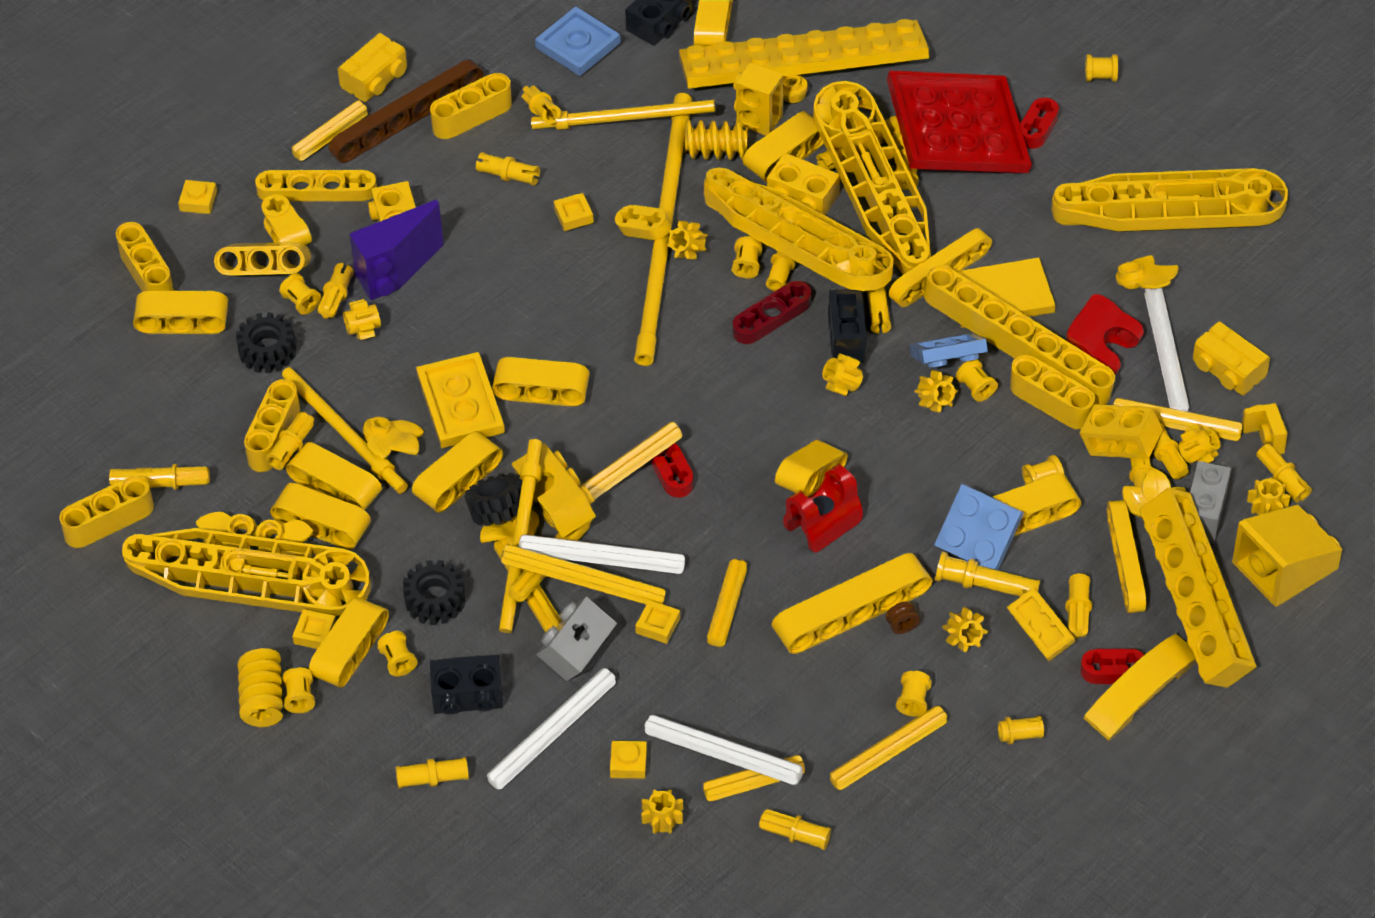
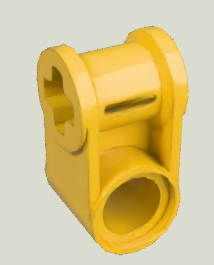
(283, 222)

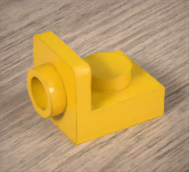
(1269, 424)

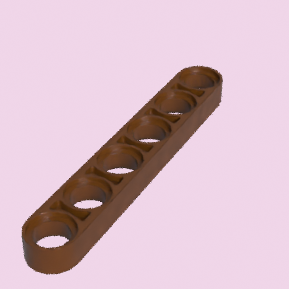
(407, 115)

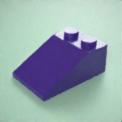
(396, 248)

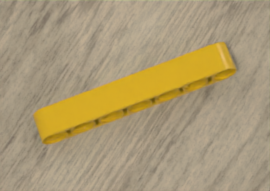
(1013, 330)

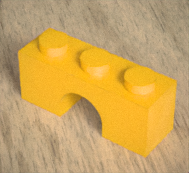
(559, 493)

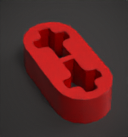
(1044, 125)
(677, 466)
(1110, 661)

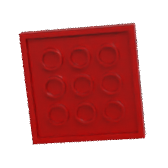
(958, 122)

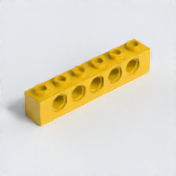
(1197, 588)

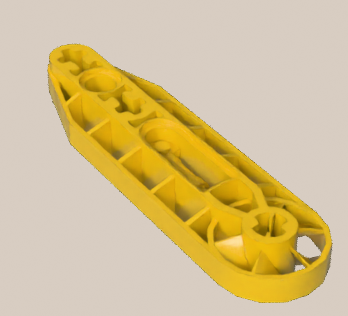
(847, 128)
(1171, 200)
(798, 231)
(241, 568)

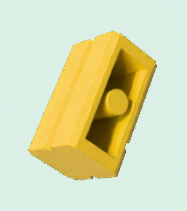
(372, 68)
(1230, 358)

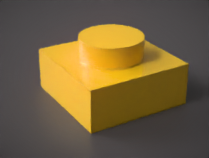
(197, 196)
(573, 211)
(657, 621)
(312, 628)
(628, 759)

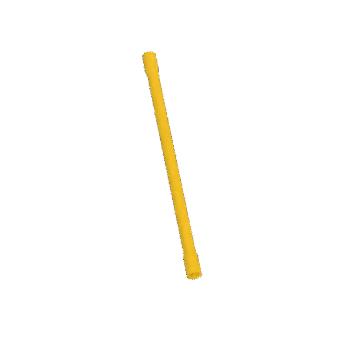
(647, 338)

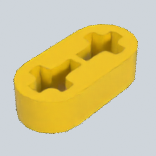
(641, 226)

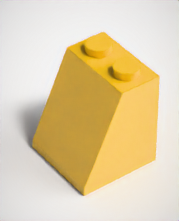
(1284, 552)

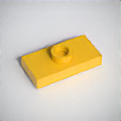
(1041, 624)

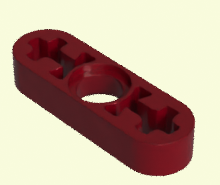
(767, 324)

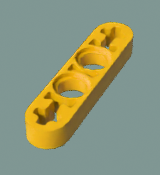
(317, 179)
(956, 256)
(1126, 556)

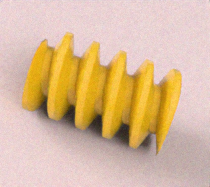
(716, 140)
(260, 687)

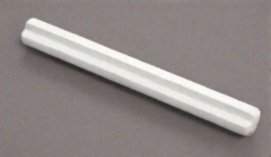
(1166, 349)
(604, 554)
(551, 728)
(724, 749)

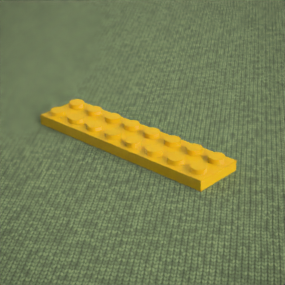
(805, 52)

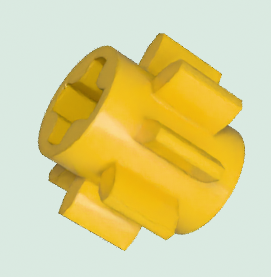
(687, 240)
(361, 319)
(842, 374)
(935, 391)
(1199, 444)
(1268, 496)
(972, 629)
(662, 811)

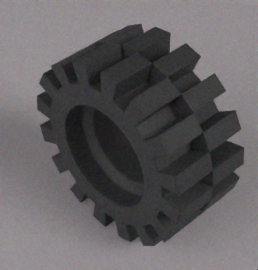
(262, 329)
(494, 499)
(434, 576)

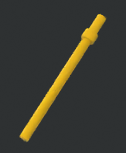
(634, 113)
(381, 468)
(530, 474)

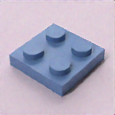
(577, 41)
(939, 350)
(979, 527)

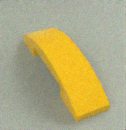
(1139, 685)

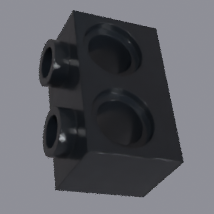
(655, 18)
(847, 324)
(465, 678)

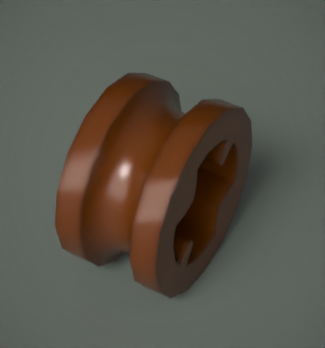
(902, 617)

